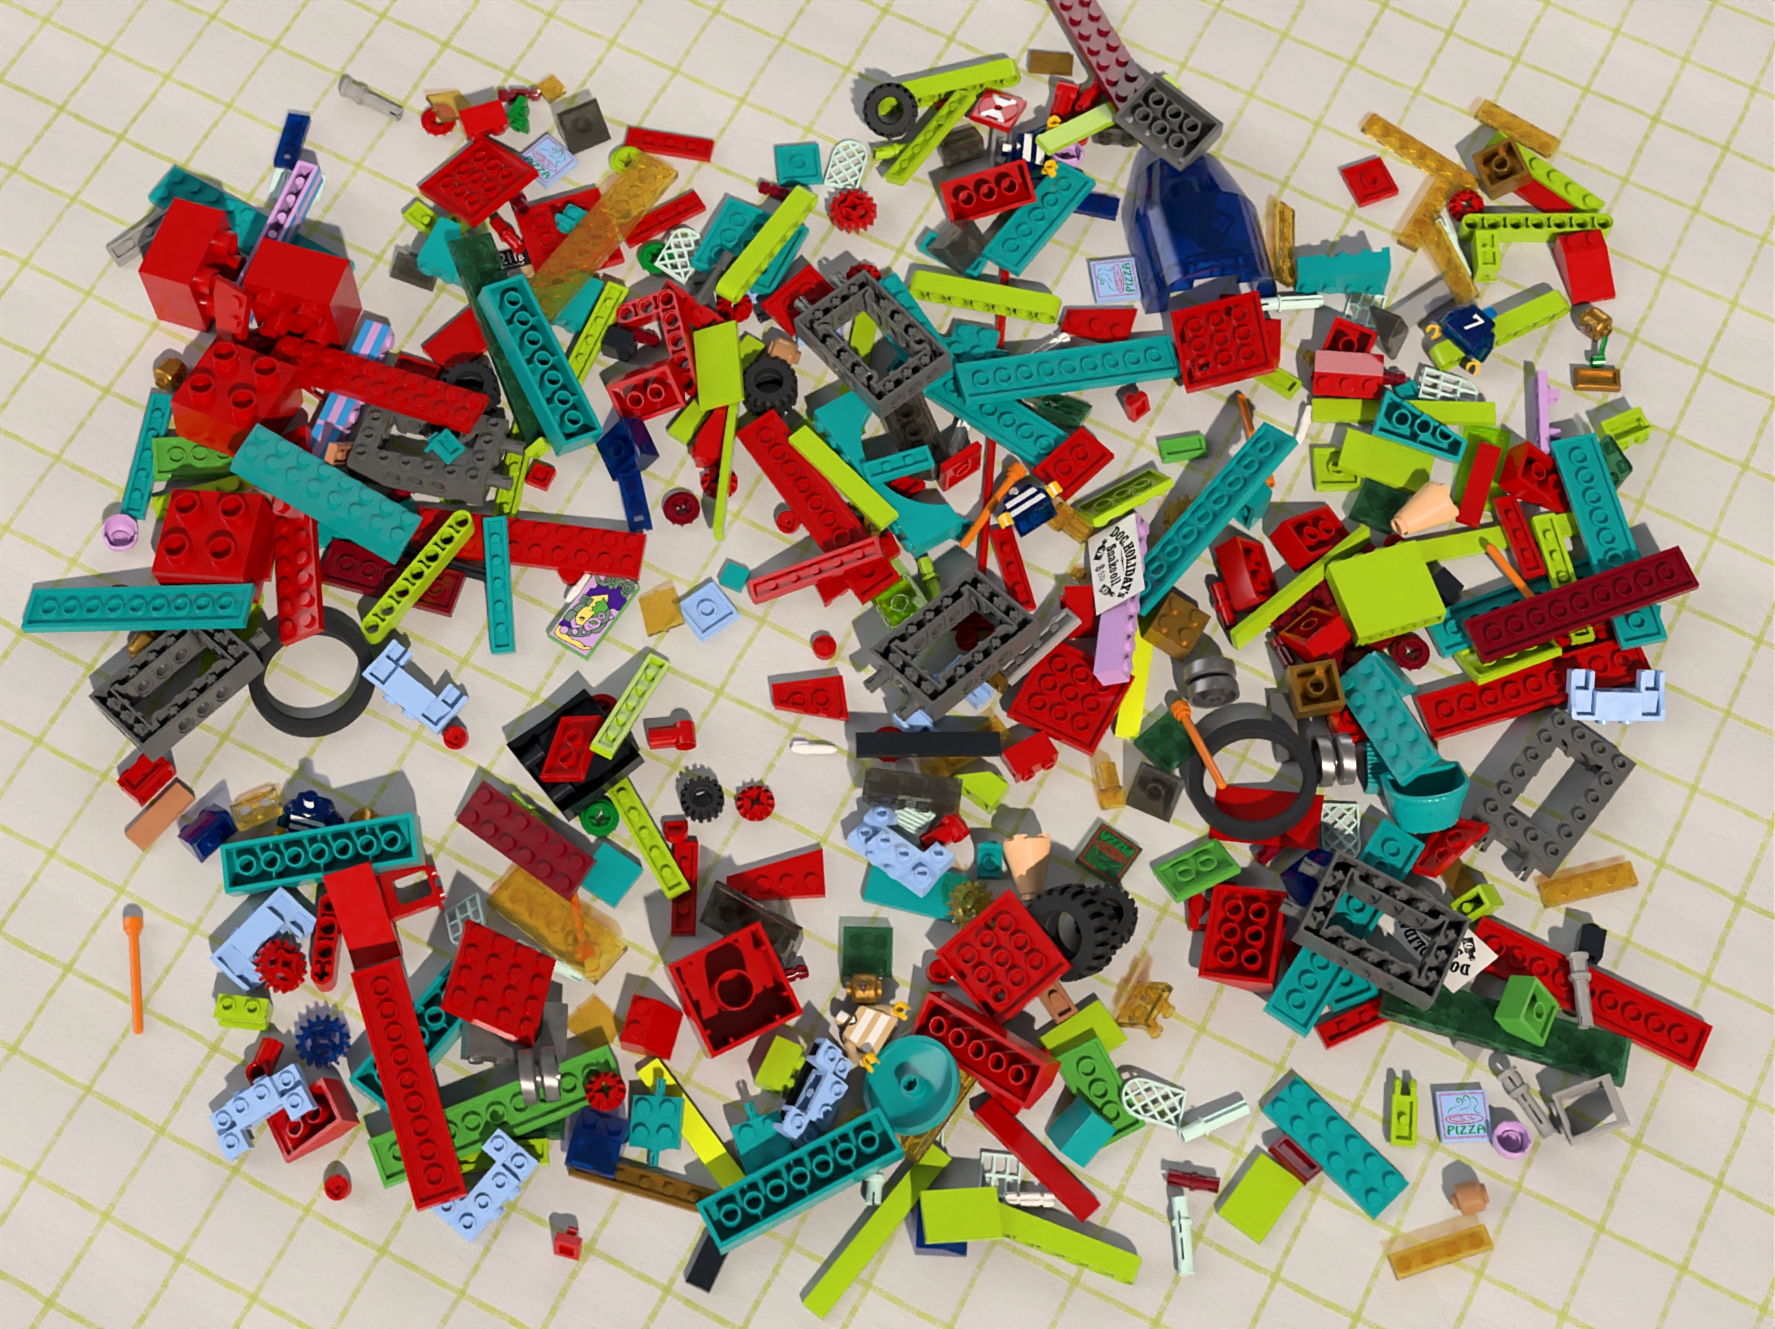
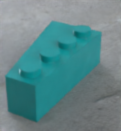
(1344, 273)
(1409, 427)

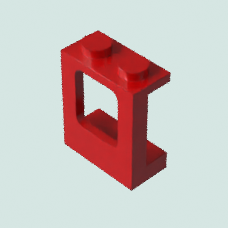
(398, 911)

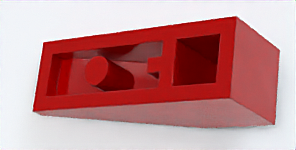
(710, 440)

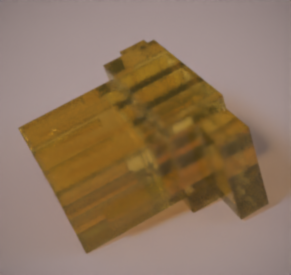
(1310, 357)
(1078, 574)

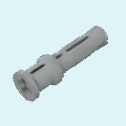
(363, 96)
(1580, 978)
(1545, 1128)

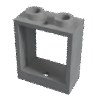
(1584, 1088)

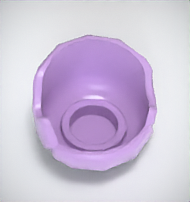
(1070, 155)
(120, 532)
(1511, 1140)

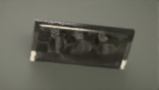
(914, 427)
(912, 790)
(731, 910)

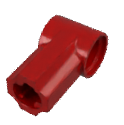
(1064, 98)
(680, 735)
(947, 831)
(265, 1059)

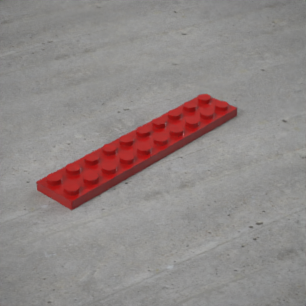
(382, 384)
(813, 501)
(548, 545)
(297, 563)
(1525, 691)
(1613, 1003)
(409, 1085)

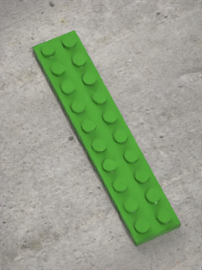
(503, 1108)

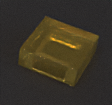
(551, 89)

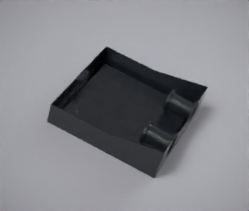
(602, 775)

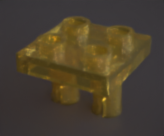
(1144, 1005)

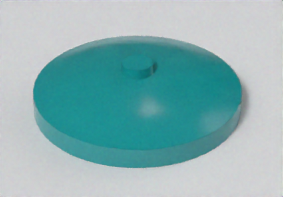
(913, 1084)

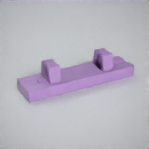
(1543, 397)

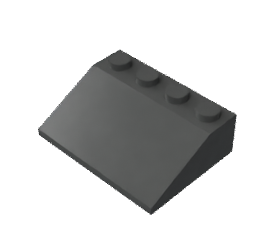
(1169, 122)

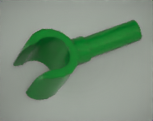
(1599, 360)

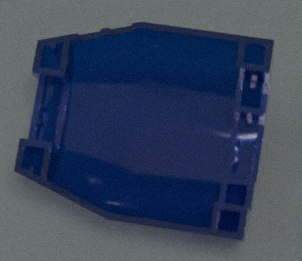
(1194, 229)

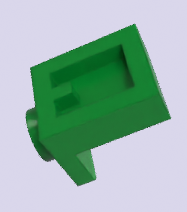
(518, 115)

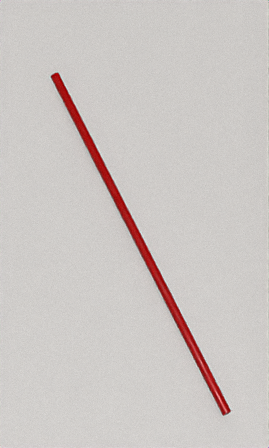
(990, 455)

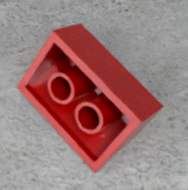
(1348, 374)
(648, 390)
(1246, 573)

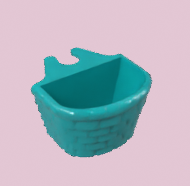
(1430, 800)

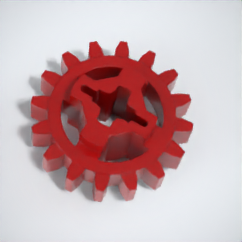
(853, 211)
(280, 966)

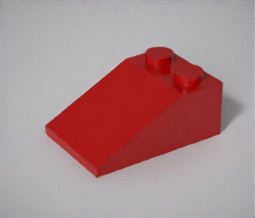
(1585, 267)
(1349, 337)
(1533, 478)
(1308, 537)
(316, 1126)

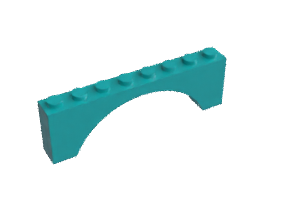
(437, 261)
(918, 524)

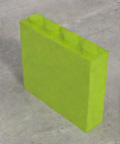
(1385, 593)

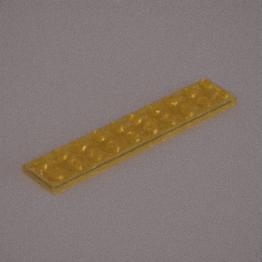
(600, 233)

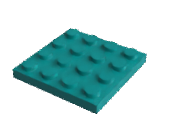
(734, 231)

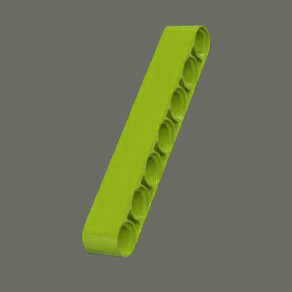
(938, 87)
(1524, 224)
(766, 244)
(985, 297)
(1508, 327)
(416, 587)
(1069, 1245)

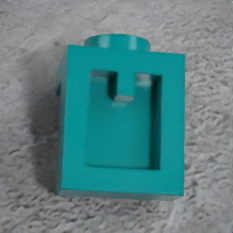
(569, 218)
(445, 446)
(989, 861)

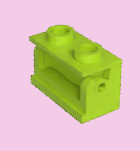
(1485, 255)
(1626, 428)
(243, 1012)
(780, 1066)

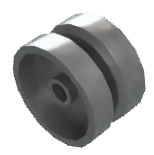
(1211, 682)
(1334, 759)
(541, 1075)

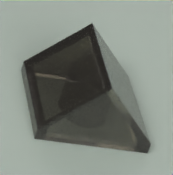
(582, 126)
(959, 245)
(1390, 329)
(1155, 791)

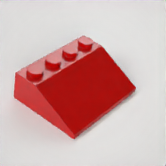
(1244, 938)

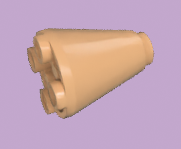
(1425, 510)
(1028, 862)

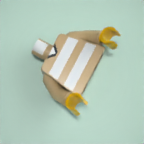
(869, 1030)

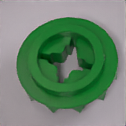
(653, 249)
(606, 827)

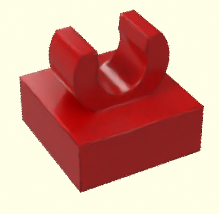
(1136, 405)
(568, 1244)

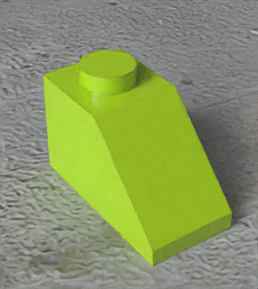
(984, 789)
(1478, 902)

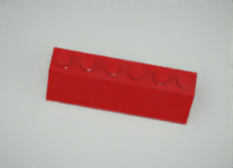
(987, 1049)

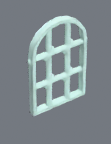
(1359, 307)
(1440, 381)
(455, 909)
(993, 1174)

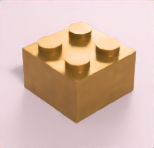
(1502, 168)
(1176, 627)
(1315, 689)

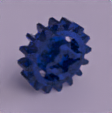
(318, 1051)

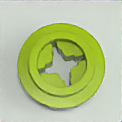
(621, 156)

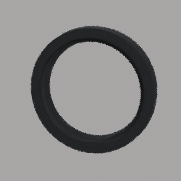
(325, 724)
(1265, 828)

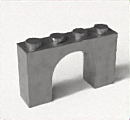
(484, 1046)

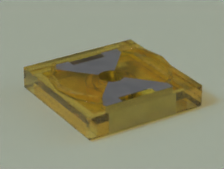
(257, 809)

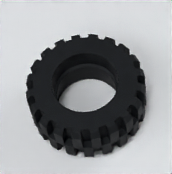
(1094, 921)

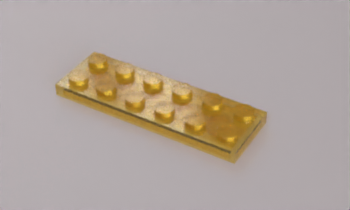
(557, 925)

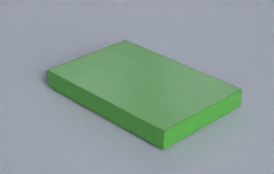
(1196, 870)

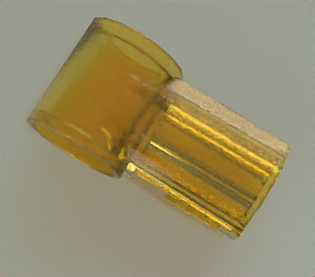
(1070, 523)
(1110, 792)

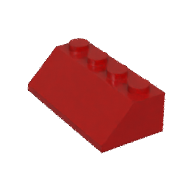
(989, 191)

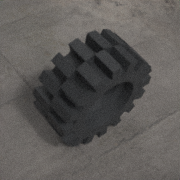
(695, 787)

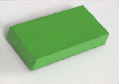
(1183, 448)

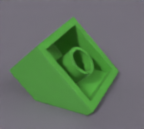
(1527, 1009)

